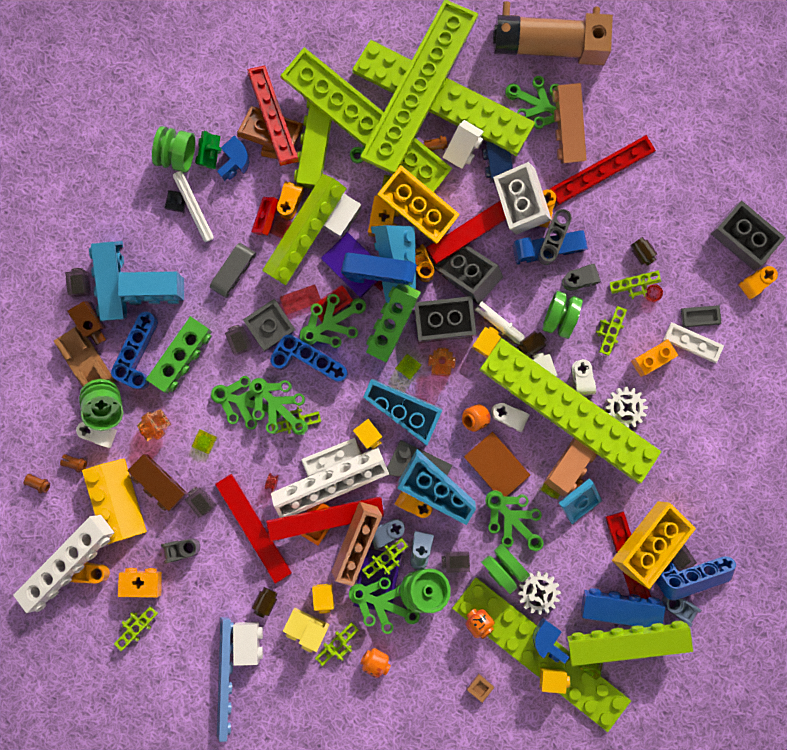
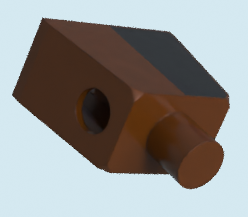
(82, 315)

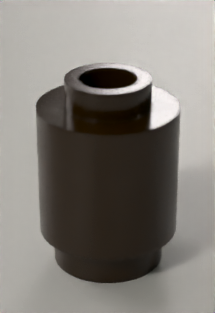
(643, 251)
(532, 344)
(264, 602)

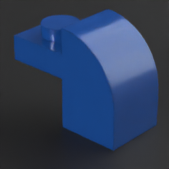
(238, 159)
(544, 639)

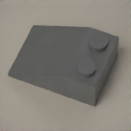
(470, 273)

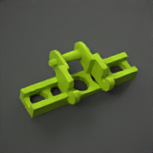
(628, 281)
(618, 326)
(289, 428)
(391, 557)
(129, 628)
(343, 642)

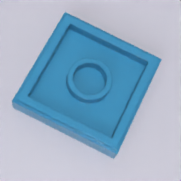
(580, 501)

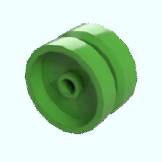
(563, 315)
(502, 571)
(425, 591)

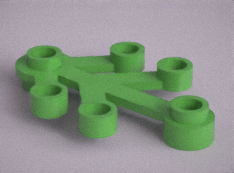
(542, 104)
(330, 322)
(242, 401)
(275, 404)
(512, 517)
(380, 603)

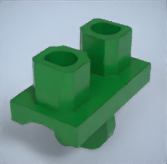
(208, 150)

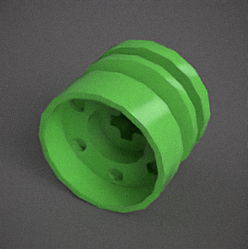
(173, 149)
(100, 405)

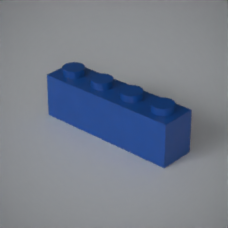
(621, 609)

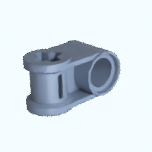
(385, 535)
(421, 549)
(682, 610)

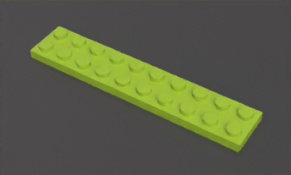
(419, 87)
(453, 101)
(355, 113)
(570, 411)
(515, 635)

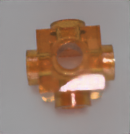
(441, 369)
(153, 425)

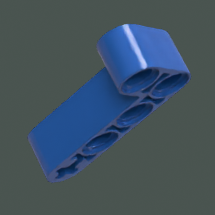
(528, 249)
(361, 267)
(138, 348)
(312, 361)
(695, 579)

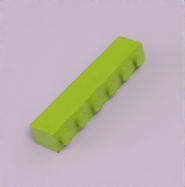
(314, 147)
(304, 229)
(630, 643)

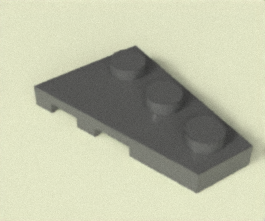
(403, 456)

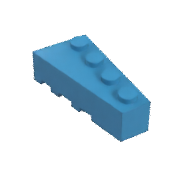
(395, 243)
(107, 265)
(408, 411)
(436, 489)

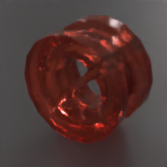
(659, 295)
(271, 482)

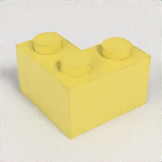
(306, 629)

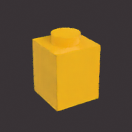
(486, 341)
(368, 434)
(323, 598)
(554, 680)

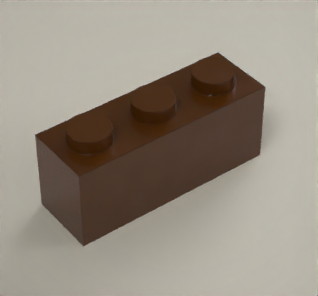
(157, 483)

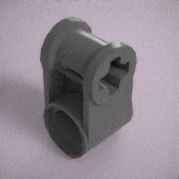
(583, 276)
(177, 549)

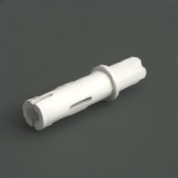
(500, 323)

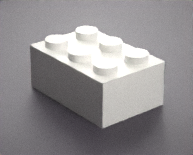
(522, 198)

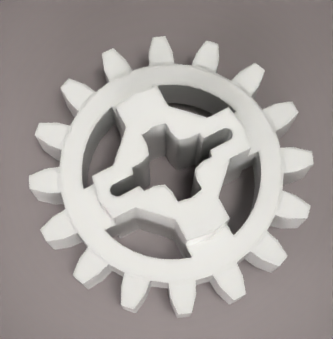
(620, 402)
(530, 596)

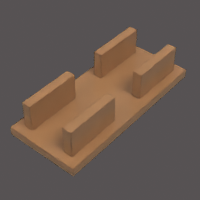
(82, 357)

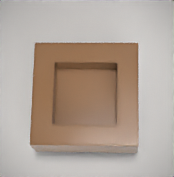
(480, 687)

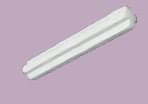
(193, 206)

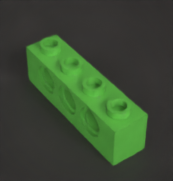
(407, 298)
(169, 358)

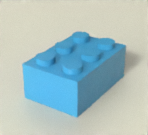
(151, 287)

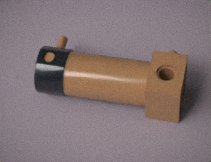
(582, 39)

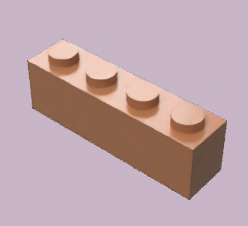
(570, 123)
(570, 468)
(356, 543)

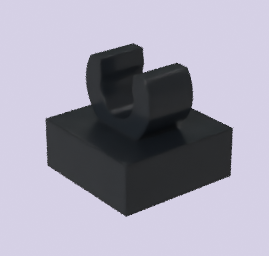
(175, 201)

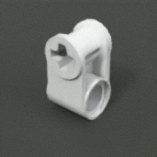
(583, 382)
(513, 417)
(102, 438)

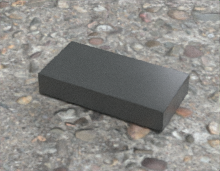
(701, 316)

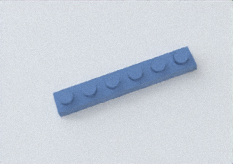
(224, 686)

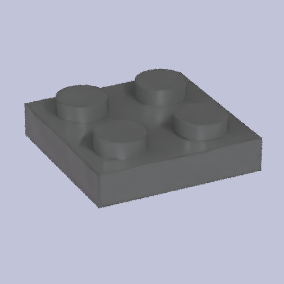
(269, 325)

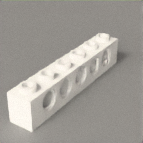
(329, 483)
(64, 564)

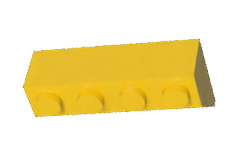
(418, 204)
(115, 499)
(654, 544)

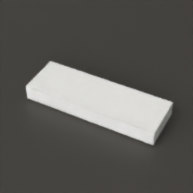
(693, 342)
(331, 457)

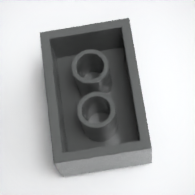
(748, 235)
(445, 319)

